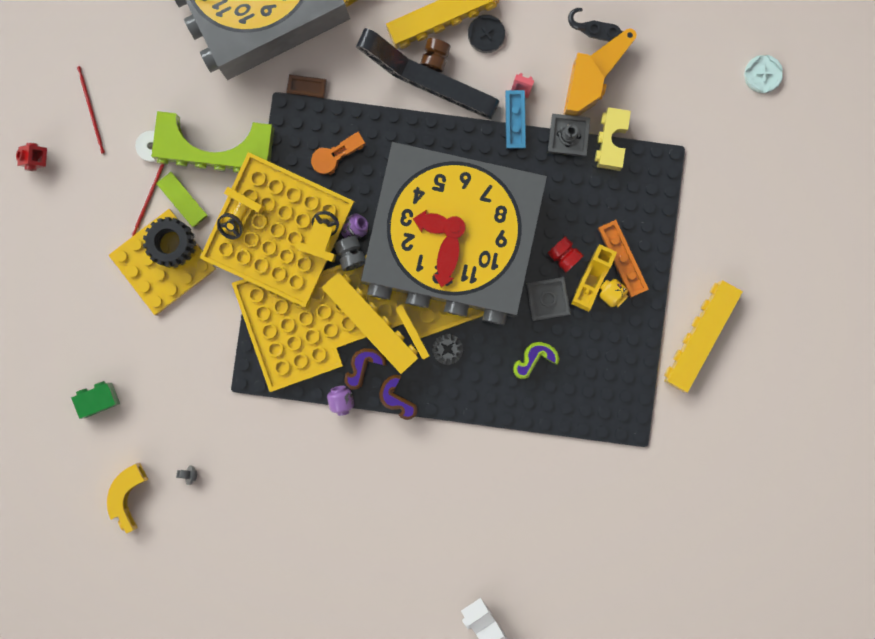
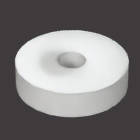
(142, 146)

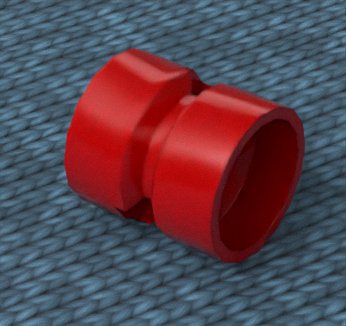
(565, 254)

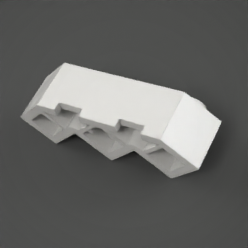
(481, 621)

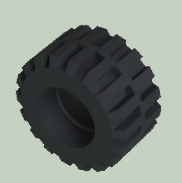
(154, 237)

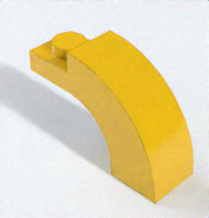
(593, 277)

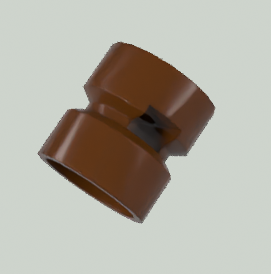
(435, 53)

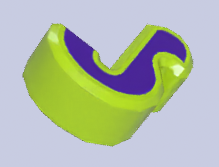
(531, 356)

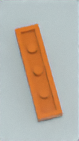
(624, 258)

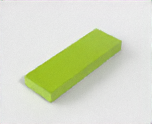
(182, 199)

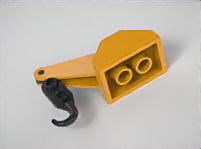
(589, 71)

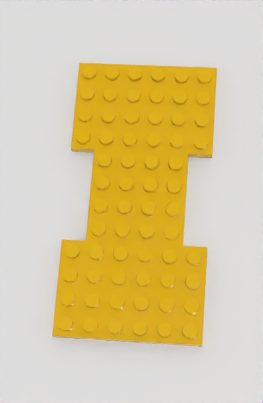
(304, 341)

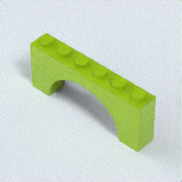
(171, 146)

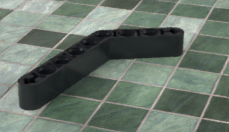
(423, 77)

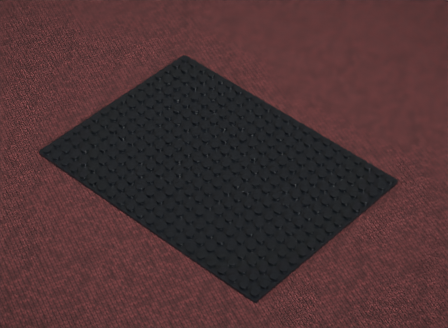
(605, 355)

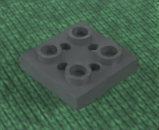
(577, 126)

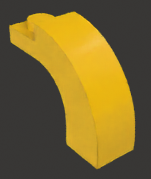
(118, 495)

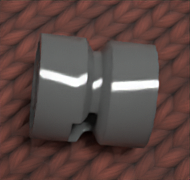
(349, 252)

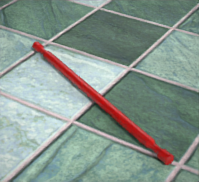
(90, 109)
(148, 199)

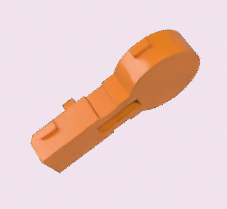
(325, 163)

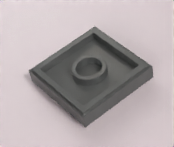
(548, 299)

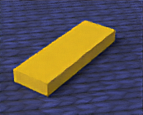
(412, 332)

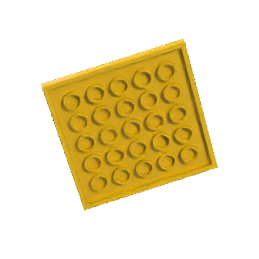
(268, 241)

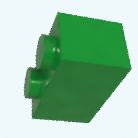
(95, 400)

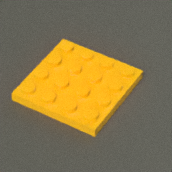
(155, 283)

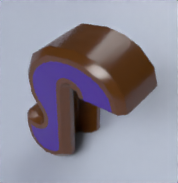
(359, 365)
(394, 401)

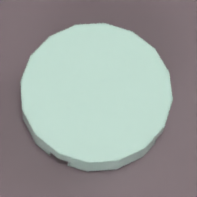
(763, 74)

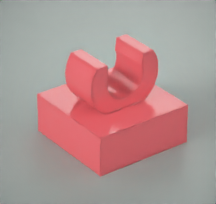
(523, 83)

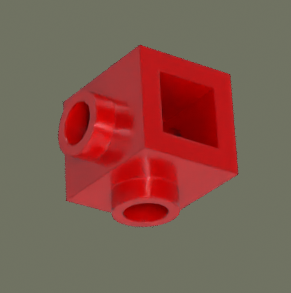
(31, 156)

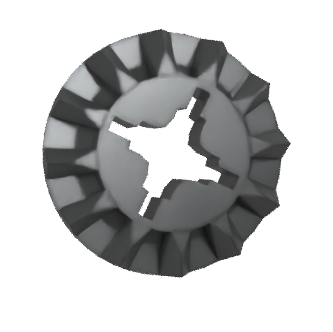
(448, 358)

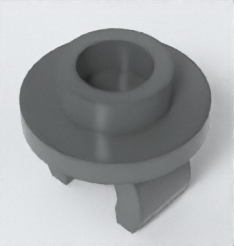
(189, 475)

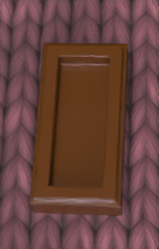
(306, 86)

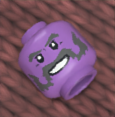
(355, 226)
(340, 400)

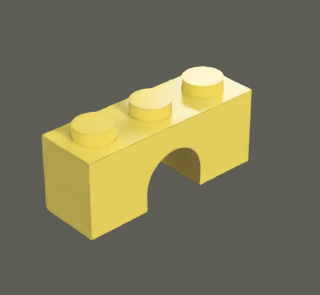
(613, 122)

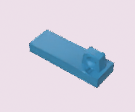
(515, 119)

